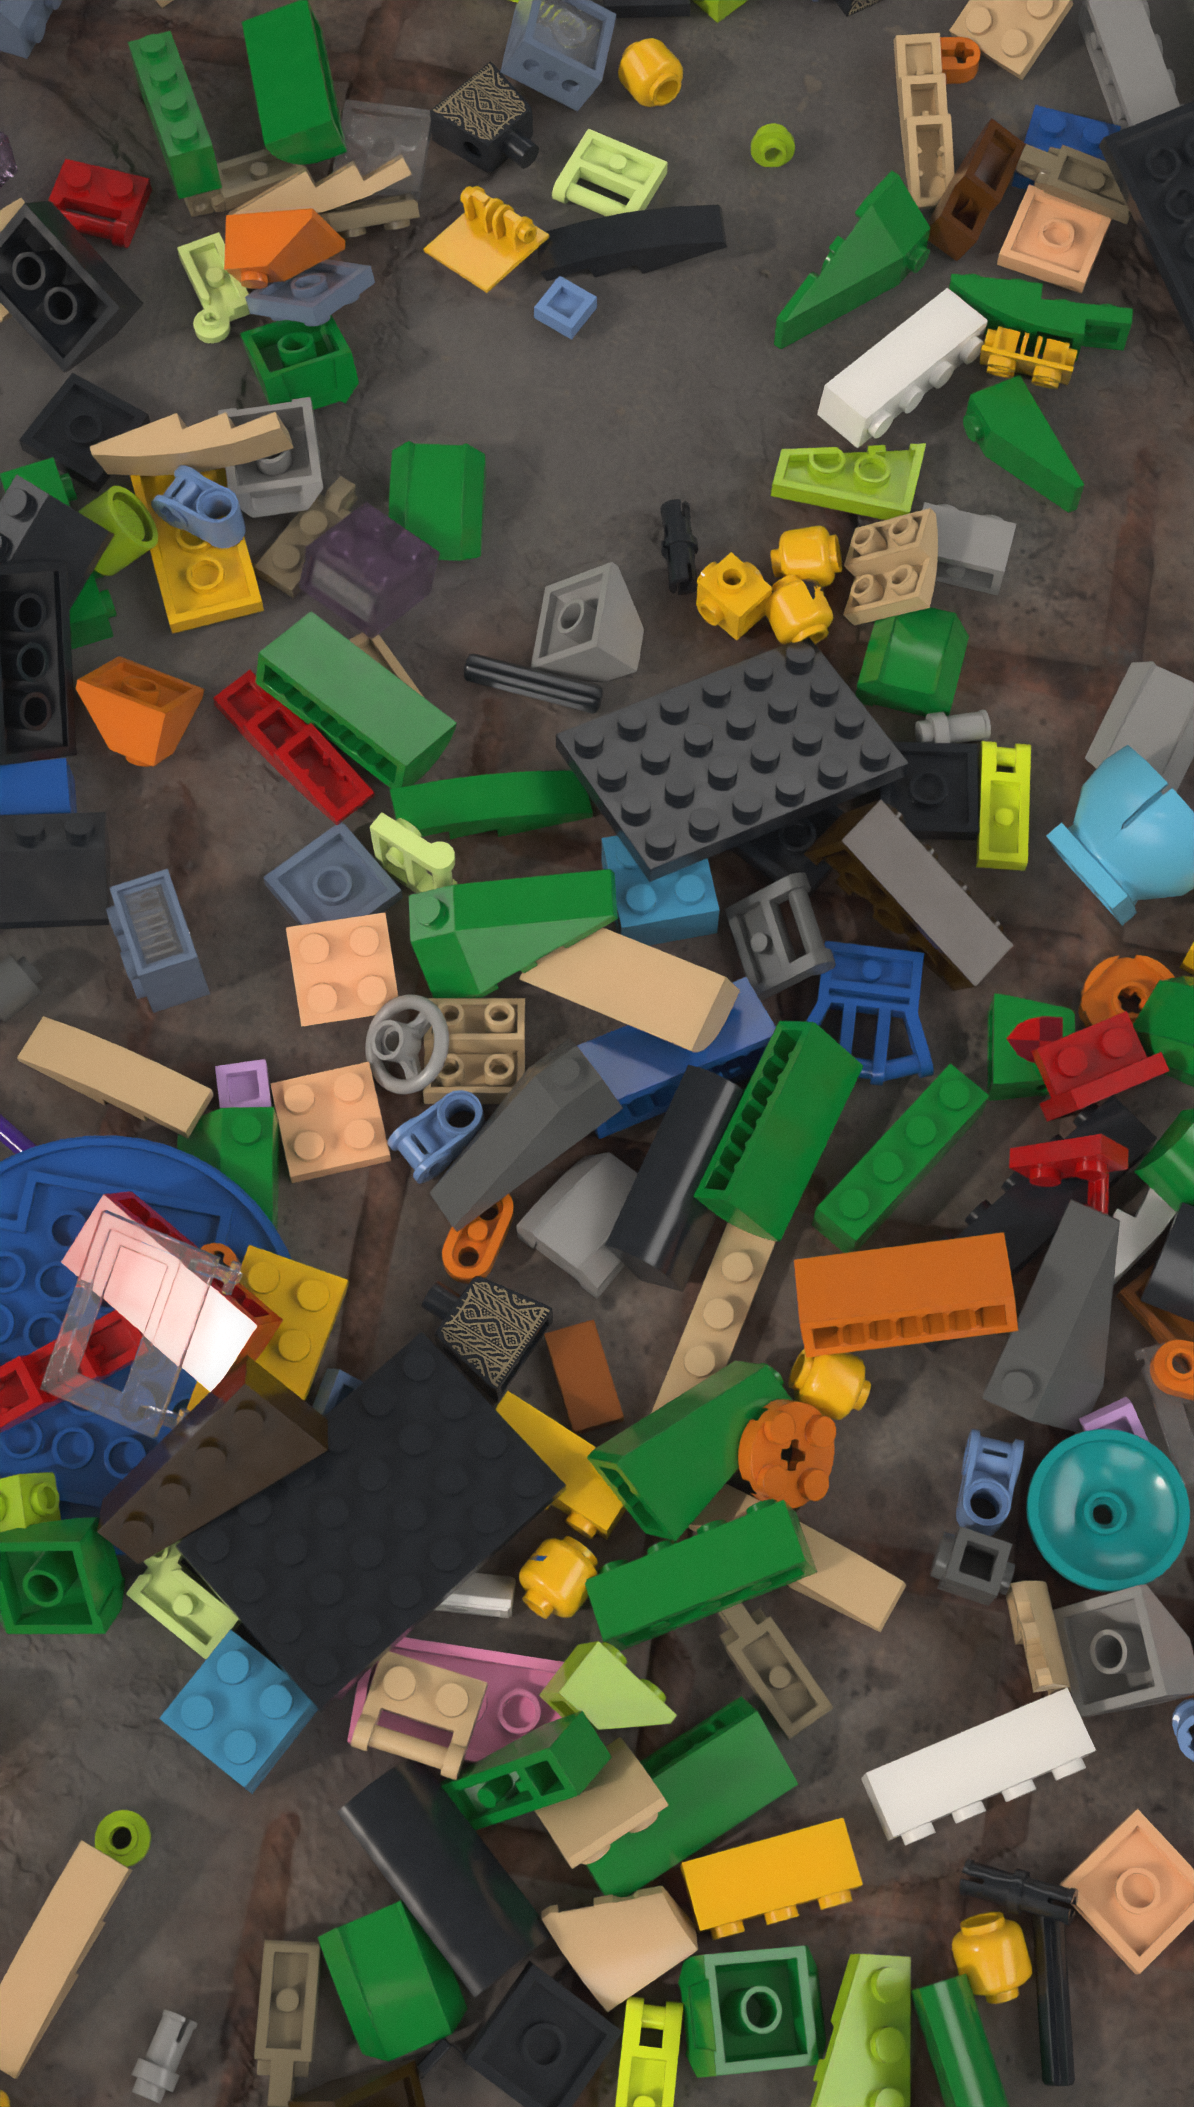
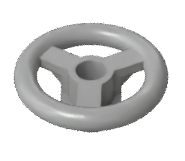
(402, 1042)

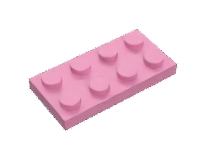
(509, 1705)

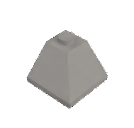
(589, 627)
(1124, 1652)

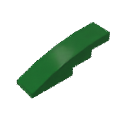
(493, 802)

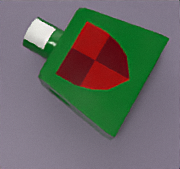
(1014, 1031)

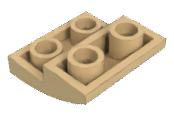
(892, 567)
(483, 1049)
(613, 1803)

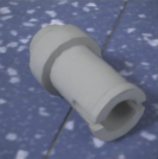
(953, 728)
(158, 2068)

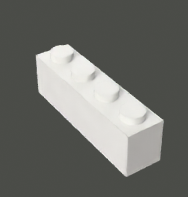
(902, 368)
(978, 1765)

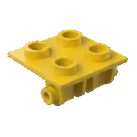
(485, 240)
(1047, 372)

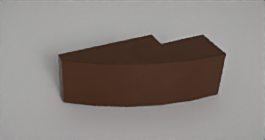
(975, 190)

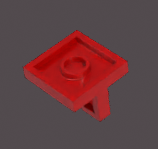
(1094, 1065)

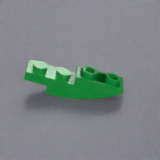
(1019, 307)

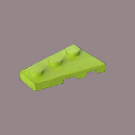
(860, 483)
(870, 2036)

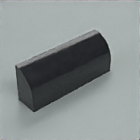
(661, 1221)
(445, 1874)

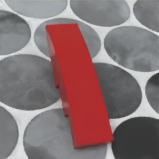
(294, 748)
(108, 1350)

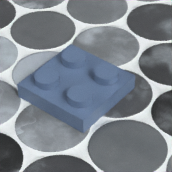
(313, 293)
(332, 880)

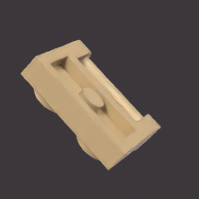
(426, 1696)

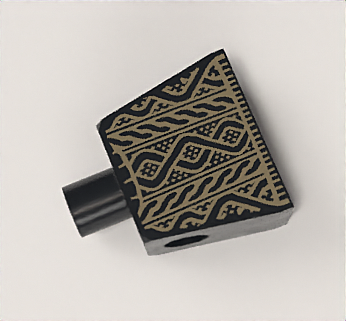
(486, 122)
(487, 1330)

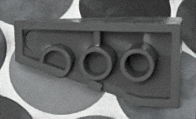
(535, 1123)
(1058, 1355)

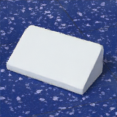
(482, 1596)

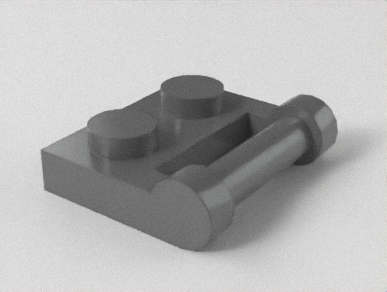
(765, 941)

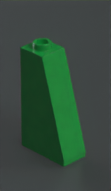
(687, 1449)

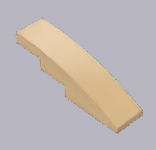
(924, 117)
(330, 192)
(205, 446)
(116, 1076)
(842, 1576)
(54, 1951)

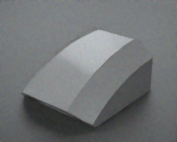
(286, 479)
(1154, 718)
(577, 1218)

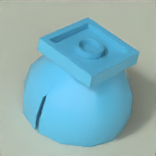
(1129, 836)

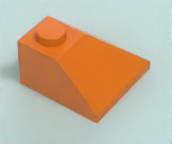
(277, 245)
(139, 709)

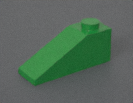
(1021, 441)
(530, 1772)

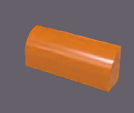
(905, 1295)

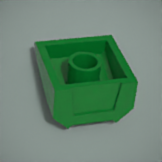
(301, 362)
(440, 496)
(914, 662)
(1168, 1026)
(59, 1579)
(392, 1982)
(752, 2011)

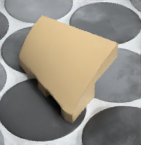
(1036, 1629)
(623, 1941)

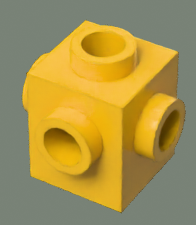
(732, 595)

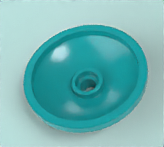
(1137, 1489)

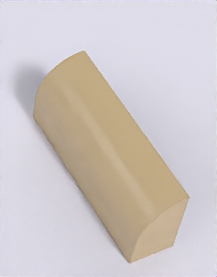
(639, 987)

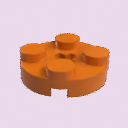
(1117, 978)
(812, 1456)

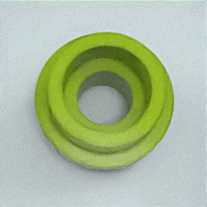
(769, 137)
(140, 1839)

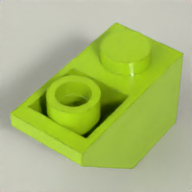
(605, 1690)

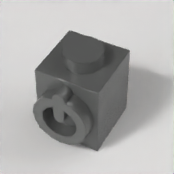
(973, 1565)

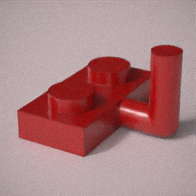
(1079, 1157)

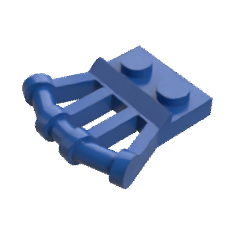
(878, 984)

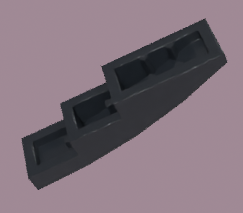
(638, 237)

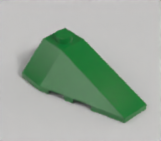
(873, 259)
(491, 929)
(244, 1148)

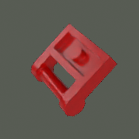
(102, 194)

